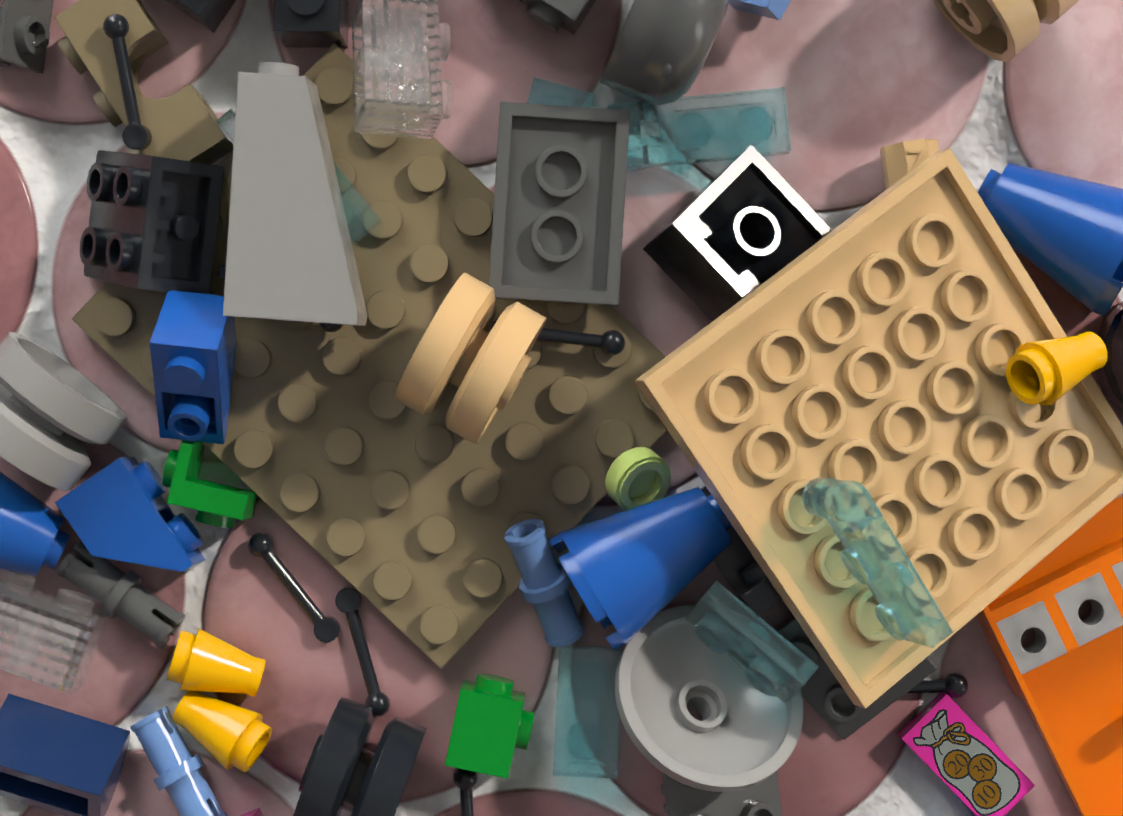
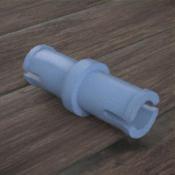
(544, 582)
(176, 766)

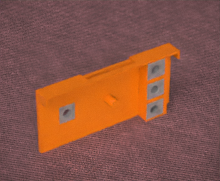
(1074, 666)

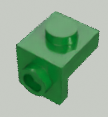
(214, 502)

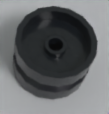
(353, 778)

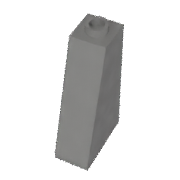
(286, 210)

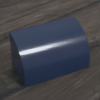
(59, 758)

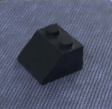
(735, 234)

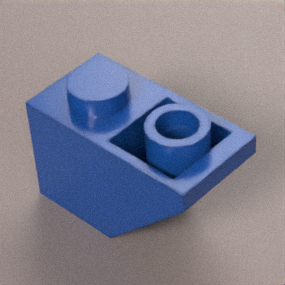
(193, 367)
(127, 519)

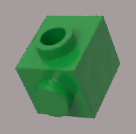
(488, 726)

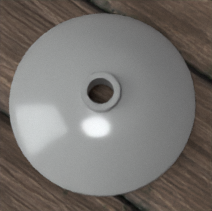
(741, 729)

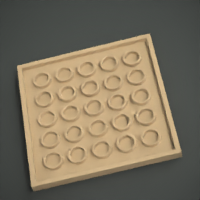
(890, 371)

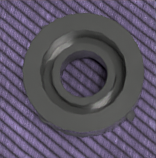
(663, 48)

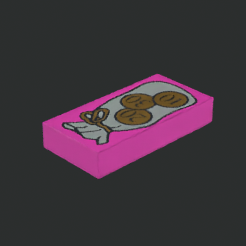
(965, 758)

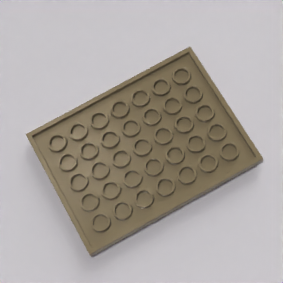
(366, 479)

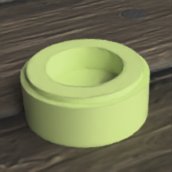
(637, 478)

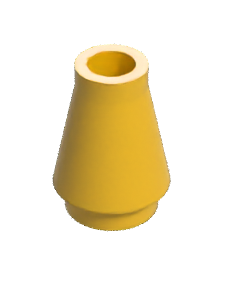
(1052, 367)
(214, 665)
(224, 729)

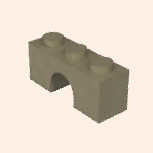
(180, 124)

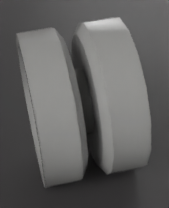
(48, 412)

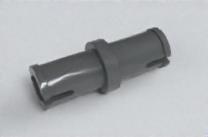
(121, 595)

